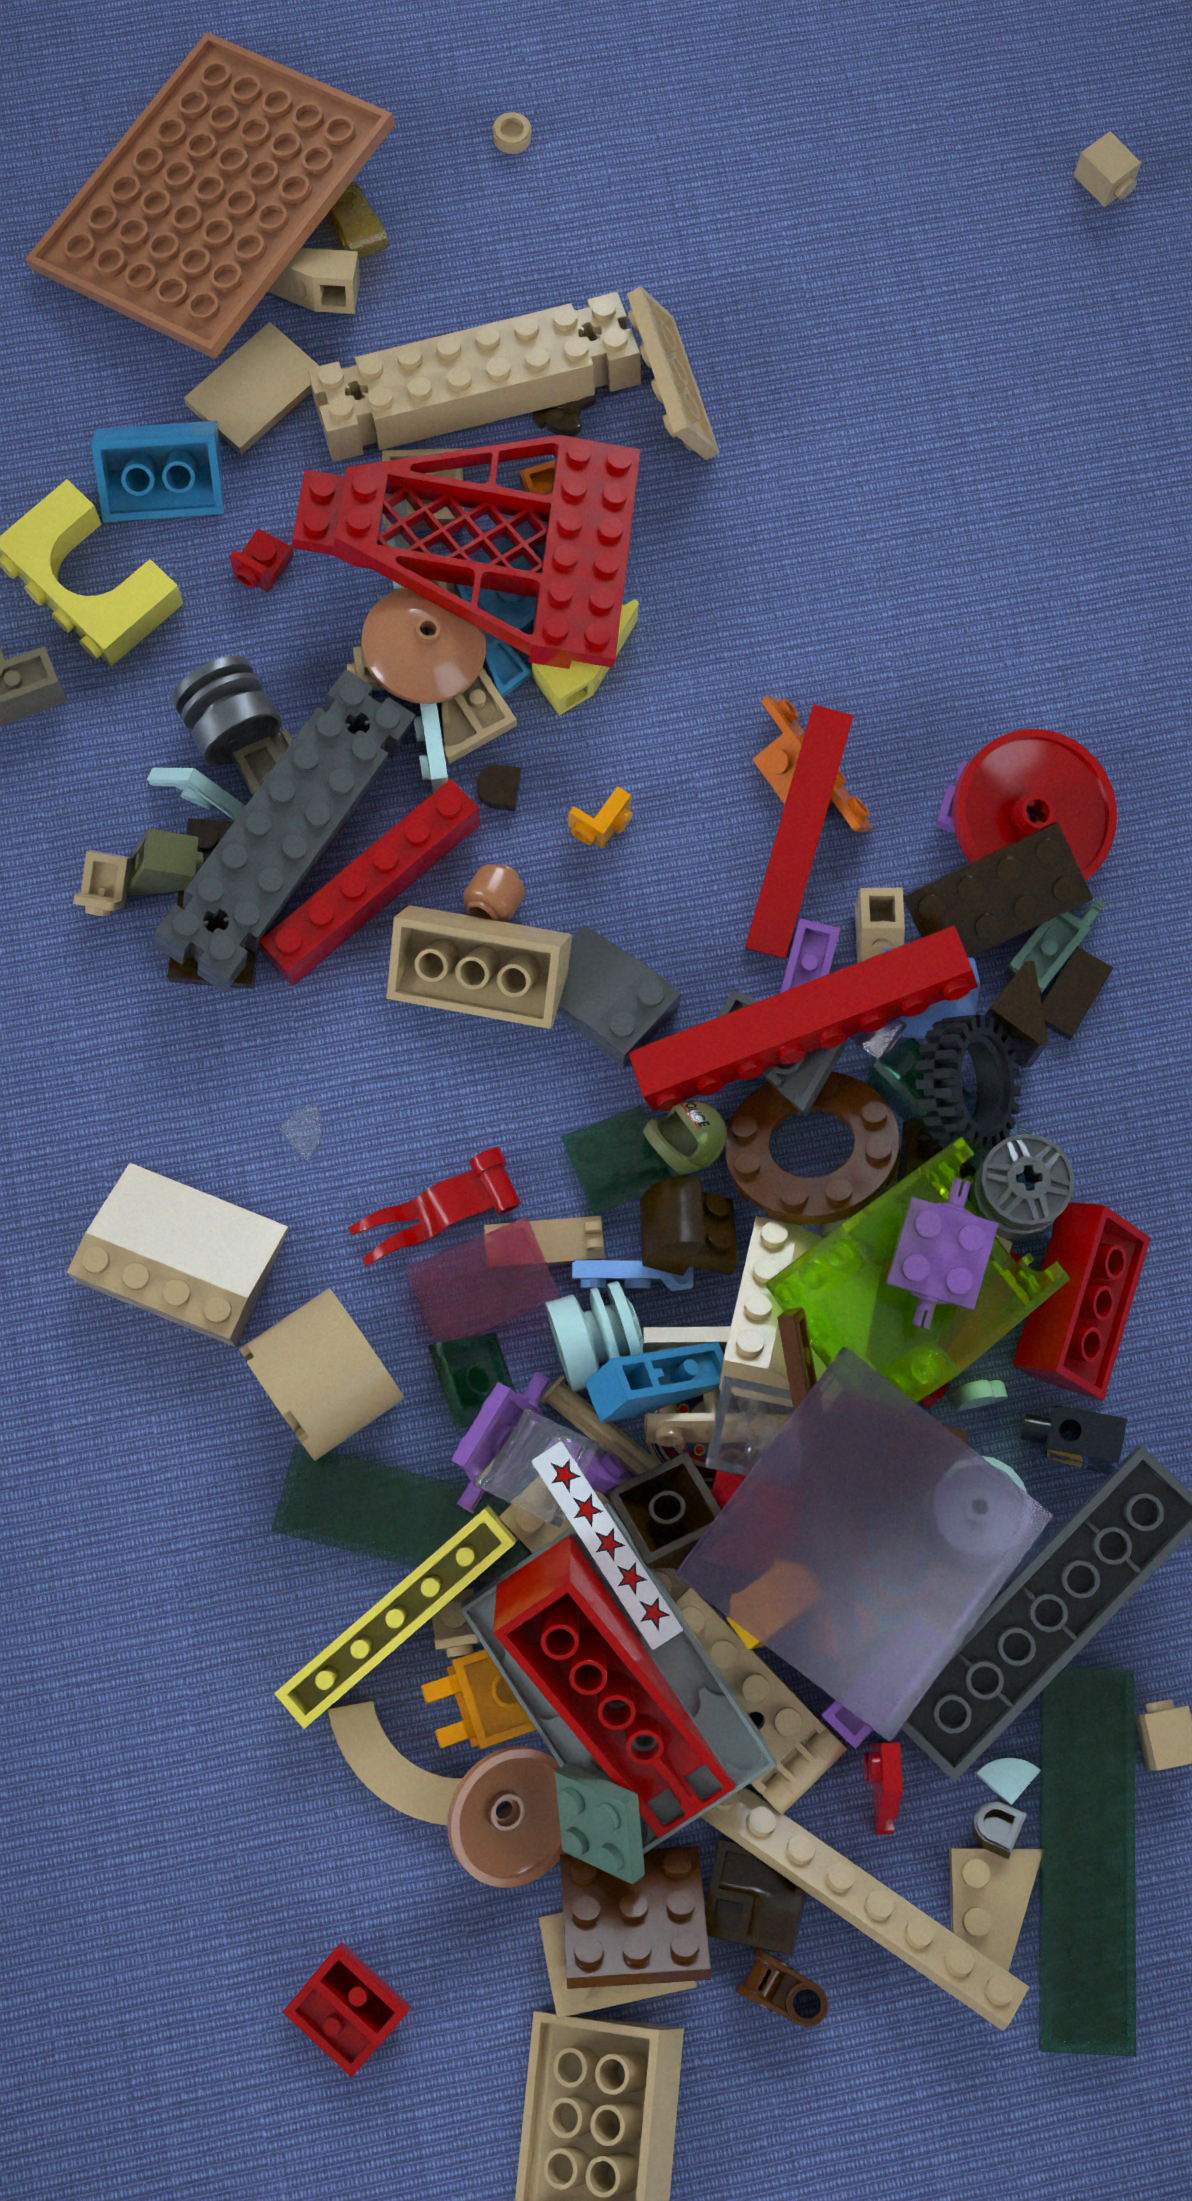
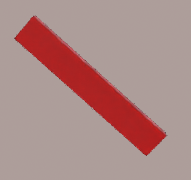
(799, 831)

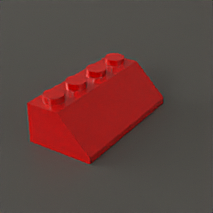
(1080, 1326)

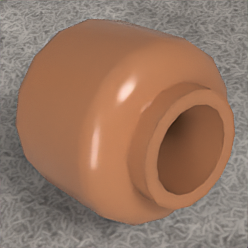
(494, 893)

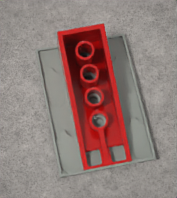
(609, 1701)

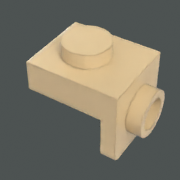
(104, 883)

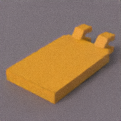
(484, 1700)

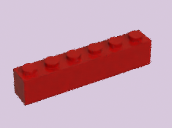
(370, 882)

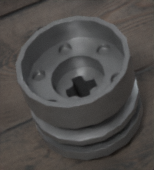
(225, 708)
(1004, 1201)

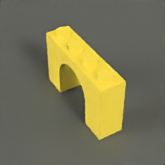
(105, 622)

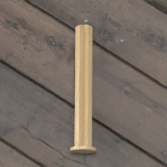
(607, 1434)

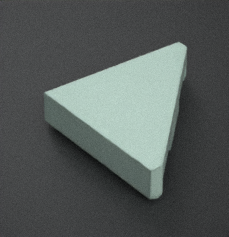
(196, 789)

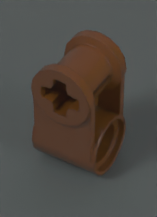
(780, 1989)

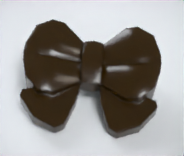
(563, 419)

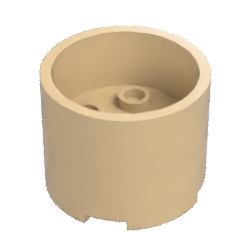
(322, 1374)

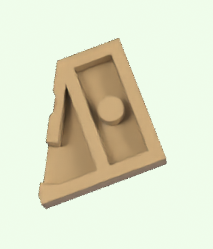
(474, 718)

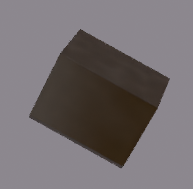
(1022, 1015)
(665, 1511)

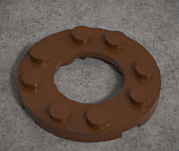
(820, 1198)

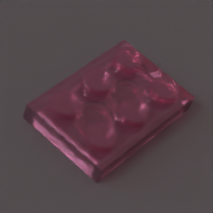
(483, 1282)

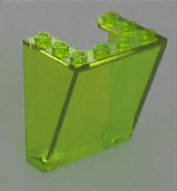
(853, 1308)

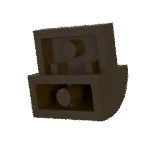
(687, 1228)

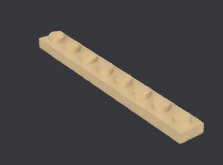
(870, 1906)

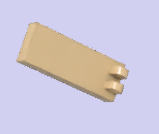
(566, 1238)

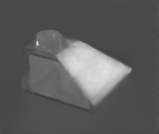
(746, 1424)

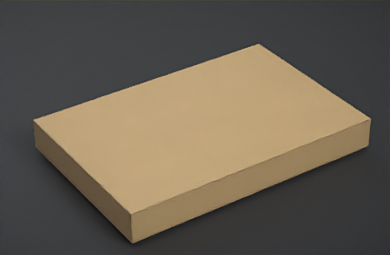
(253, 388)

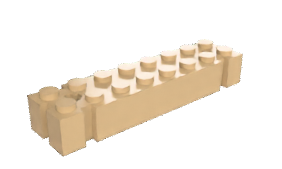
(475, 376)

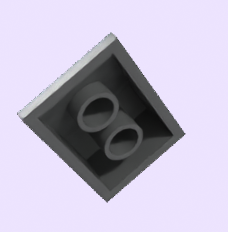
(614, 996)

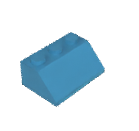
(158, 471)

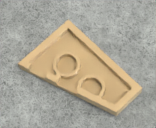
(991, 1898)

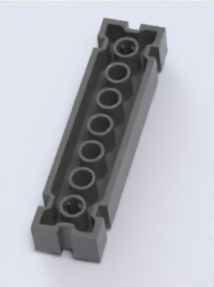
(284, 831)

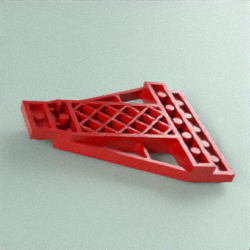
(584, 538)

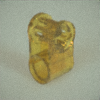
(357, 223)

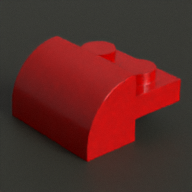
(346, 2009)

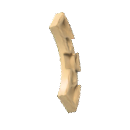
(386, 1769)

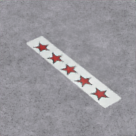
(607, 1545)

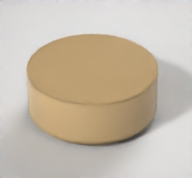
(512, 133)

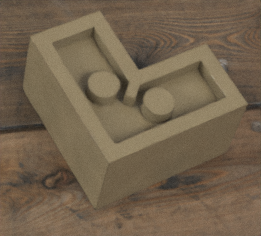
(28, 685)

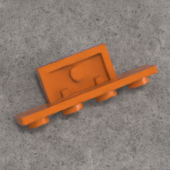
(780, 758)

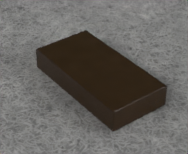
(1074, 992)

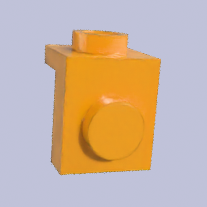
(612, 817)

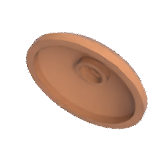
(415, 664)
(522, 1838)

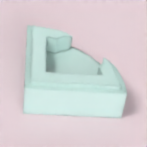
(1008, 1777)

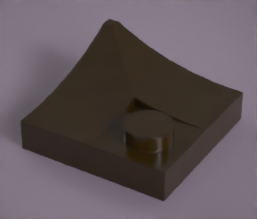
(752, 1902)

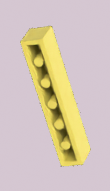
(396, 1617)

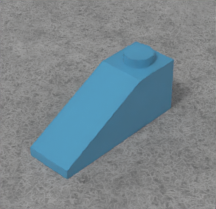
(654, 1380)

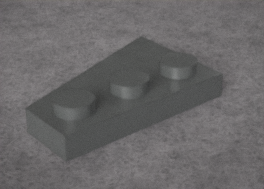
(796, 1081)

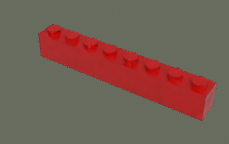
(803, 1020)

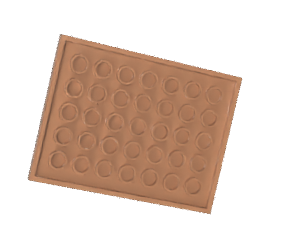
(211, 193)

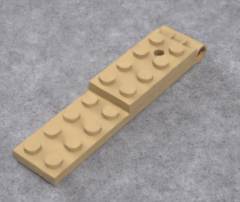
(792, 1731)

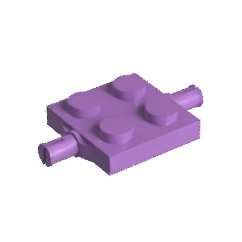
(941, 1253)
(491, 1431)

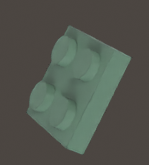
(600, 1823)

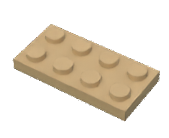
(673, 376)

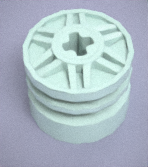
(593, 1335)

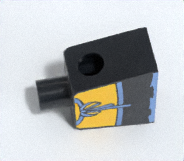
(1098, 1441)

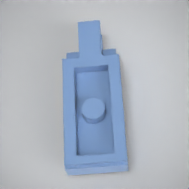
(635, 1276)

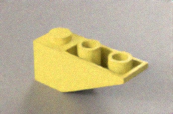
(572, 686)

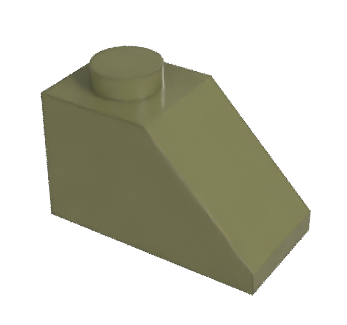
(163, 863)

